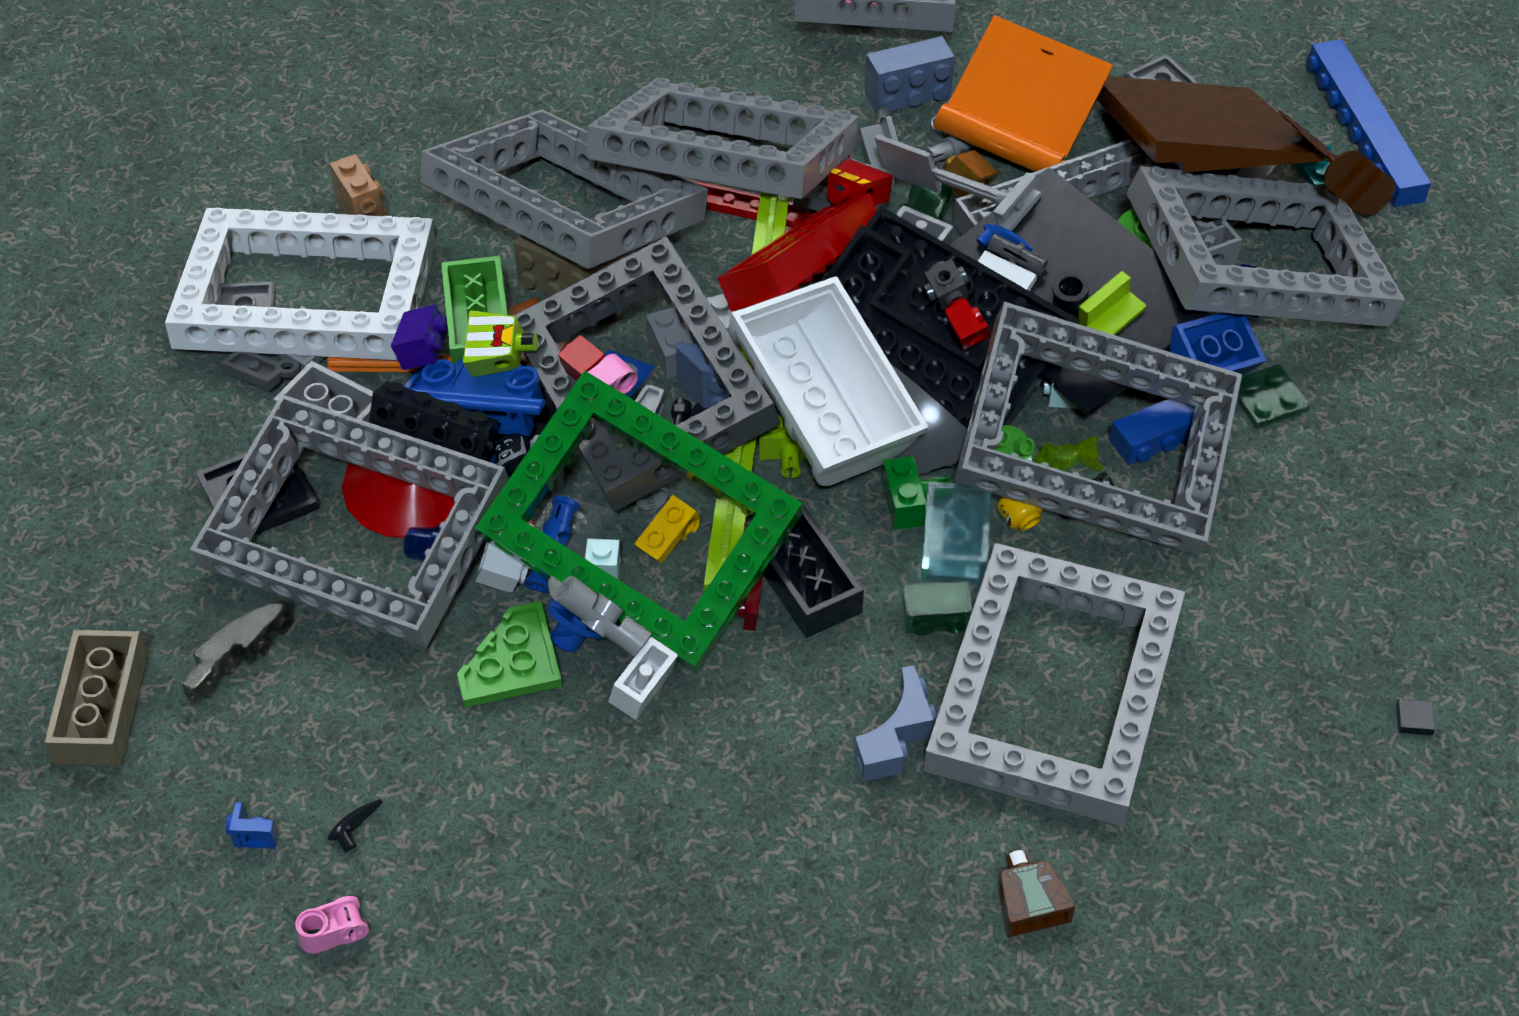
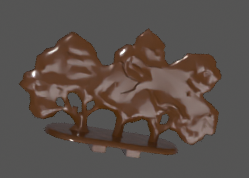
(1352, 176)

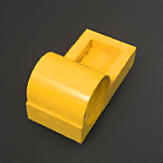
(667, 529)

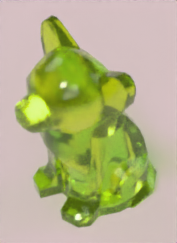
(1067, 455)

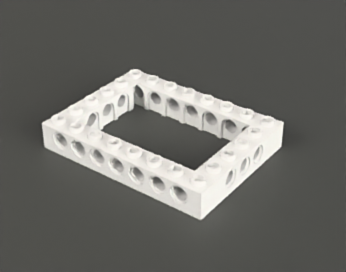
(202, 325)

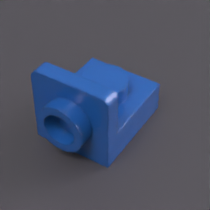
(250, 832)

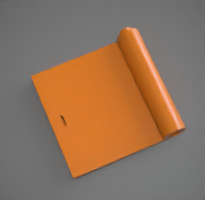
(1023, 96)

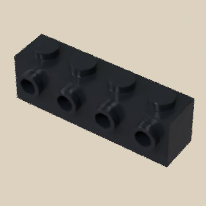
(433, 420)

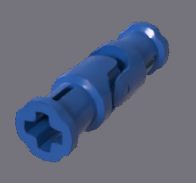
(557, 528)

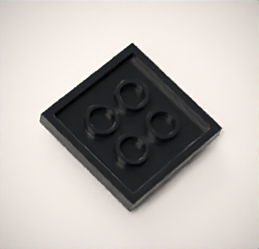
(291, 501)

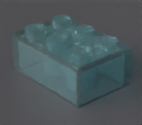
(955, 533)

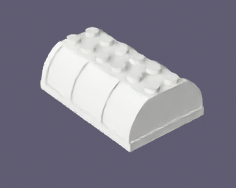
(828, 380)

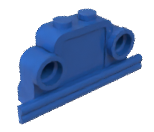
(505, 396)

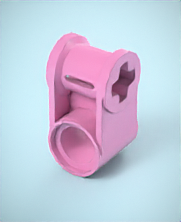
(615, 373)
(333, 925)

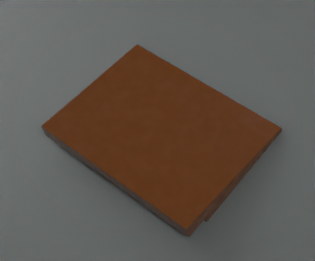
(1203, 125)

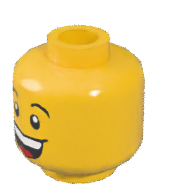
(1019, 514)

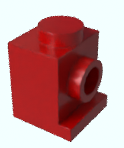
(967, 323)

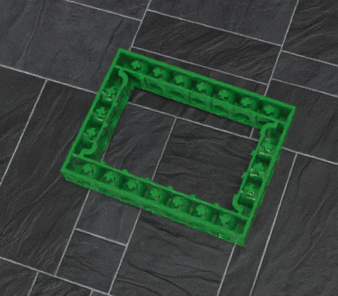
(773, 513)

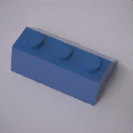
(1219, 340)

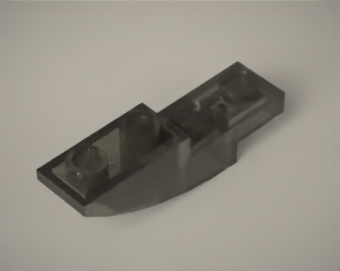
(240, 640)

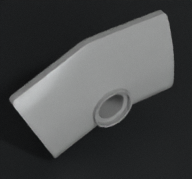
(599, 614)

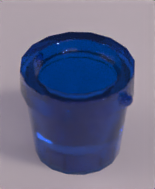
(418, 540)

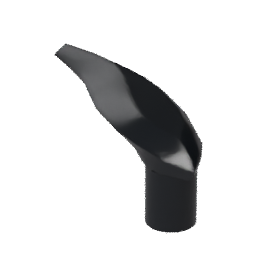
(353, 820)

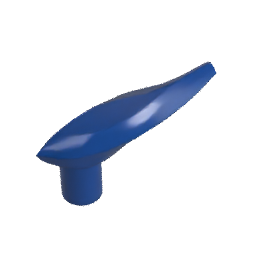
(991, 229)

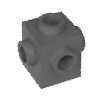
(946, 283)

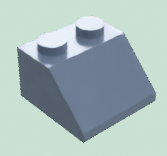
(697, 377)

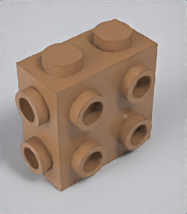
(355, 189)

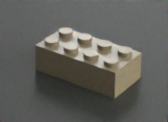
(549, 272)
(96, 698)

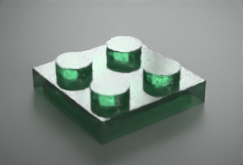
(1270, 397)

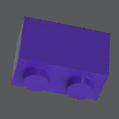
(419, 337)

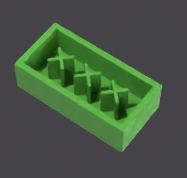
(471, 287)

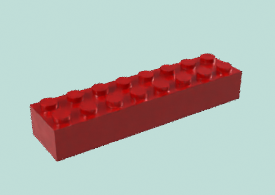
(796, 254)

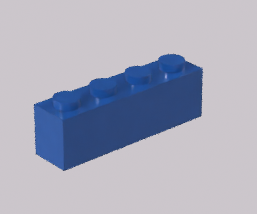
(1152, 430)

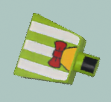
(495, 343)

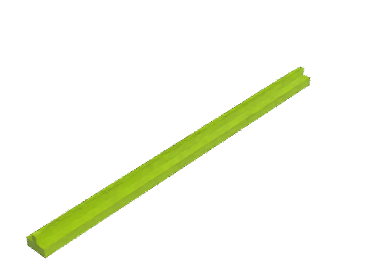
(728, 518)

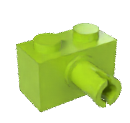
(778, 445)

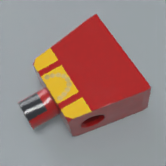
(856, 179)

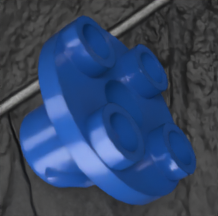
(569, 630)

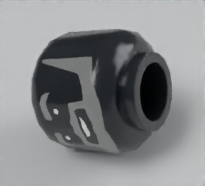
(511, 450)

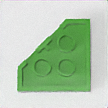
(512, 659)

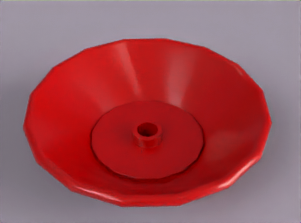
(391, 504)

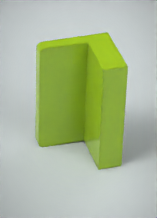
(1111, 306)

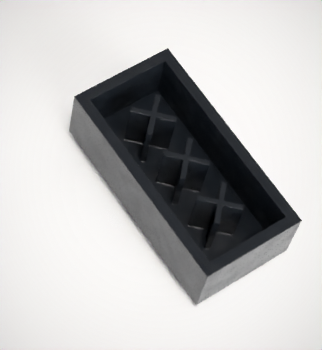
(813, 579)

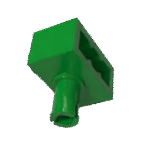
(906, 492)

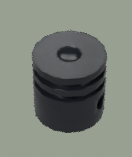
(1069, 292)

